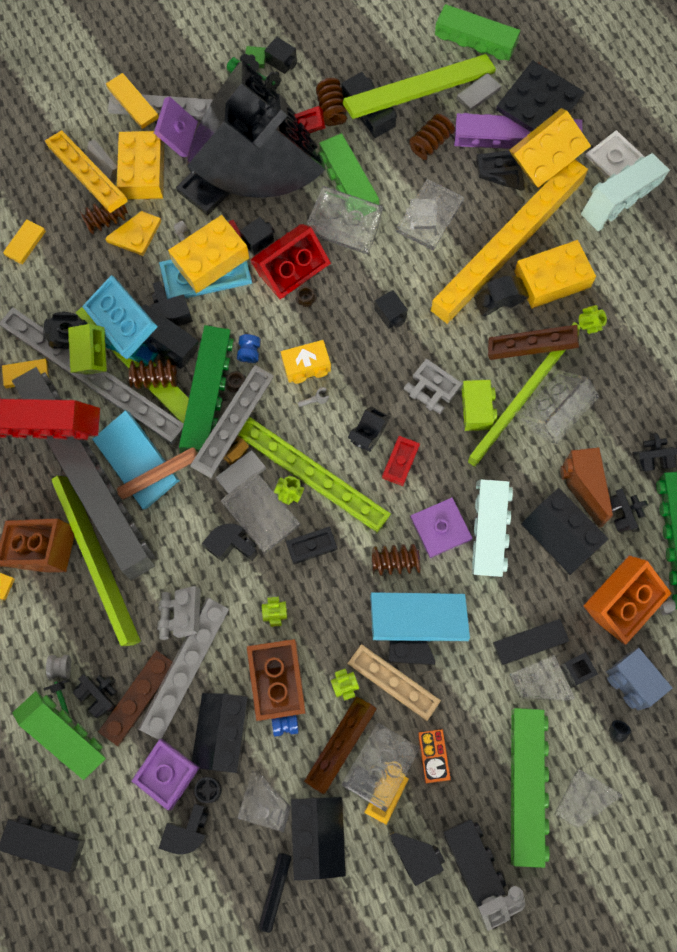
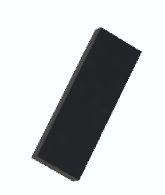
(530, 642)

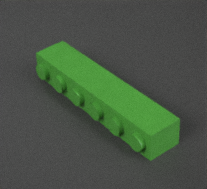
(528, 788)

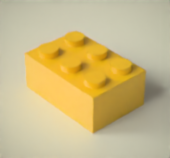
(550, 147)
(140, 165)
(209, 254)
(555, 273)

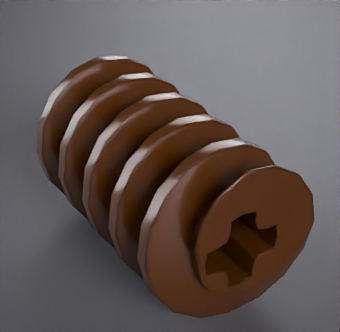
(331, 101)
(431, 136)
(101, 215)
(152, 374)
(395, 559)

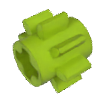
(592, 319)
(289, 490)
(274, 611)
(344, 684)

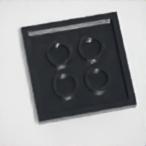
(538, 96)

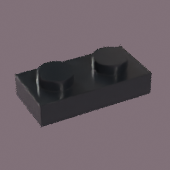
(311, 545)

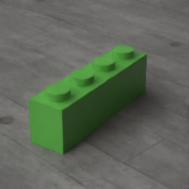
(477, 32)
(346, 169)
(59, 735)

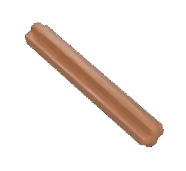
(157, 473)

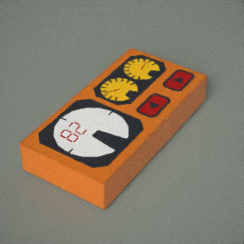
(434, 756)

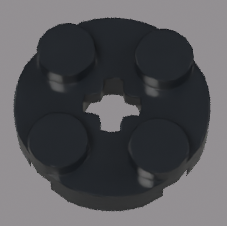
(54, 328)

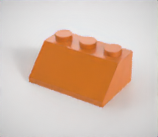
(628, 599)

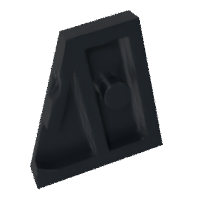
(500, 169)
(410, 652)

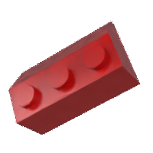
(291, 260)

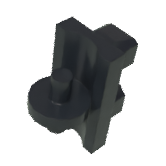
(646, 457)
(628, 521)
(88, 687)

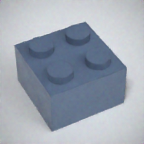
(638, 680)

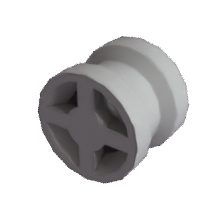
(58, 667)

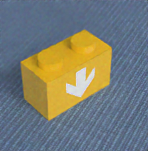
(306, 362)

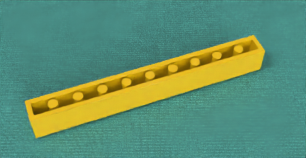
(508, 241)

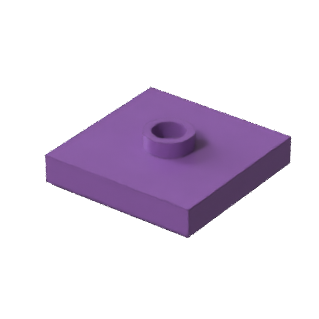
(175, 127)
(441, 527)
(165, 774)

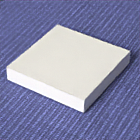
(613, 154)

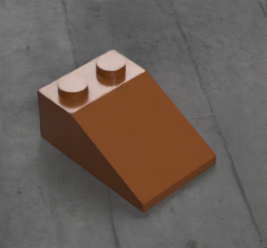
(587, 482)
(36, 545)
(276, 679)

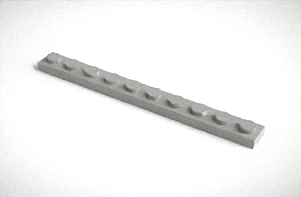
(101, 383)

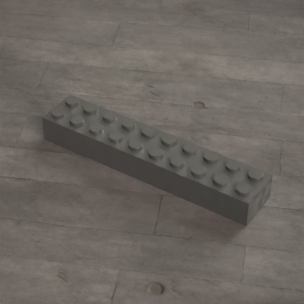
(93, 486)

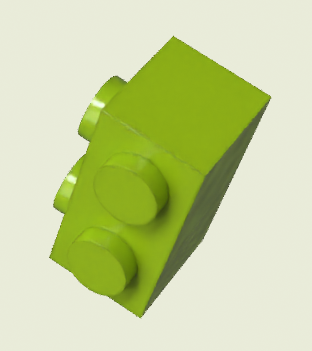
(87, 349)
(478, 405)

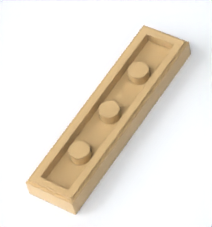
(394, 682)

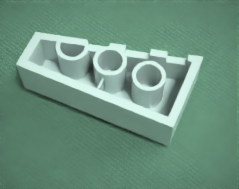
(623, 190)
(491, 527)

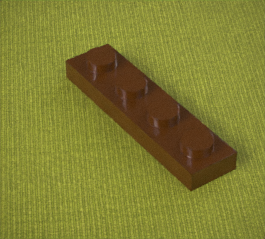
(533, 342)
(136, 699)
(340, 745)

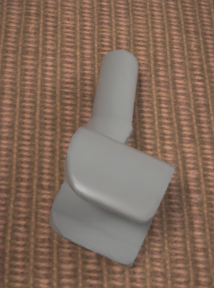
(180, 230)
(317, 398)
(669, 604)

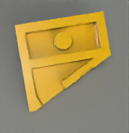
(135, 233)

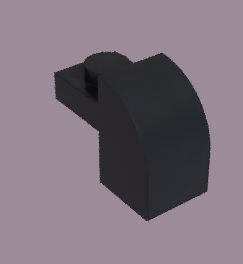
(501, 292)
(173, 309)
(369, 429)
(225, 538)
(185, 840)

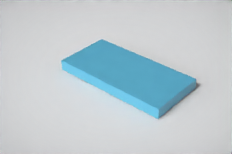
(177, 285)
(120, 315)
(133, 454)
(419, 617)

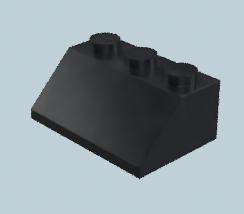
(564, 531)
(221, 732)
(318, 838)
(418, 857)

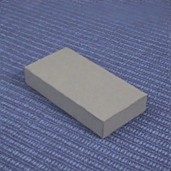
(478, 92)
(101, 160)
(240, 471)

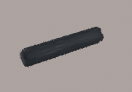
(274, 893)

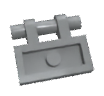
(435, 380)
(186, 613)
(498, 910)

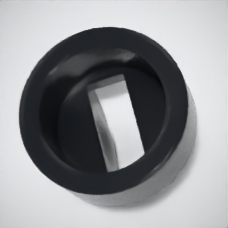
(619, 731)

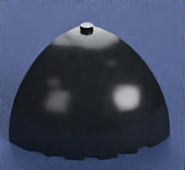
(225, 149)

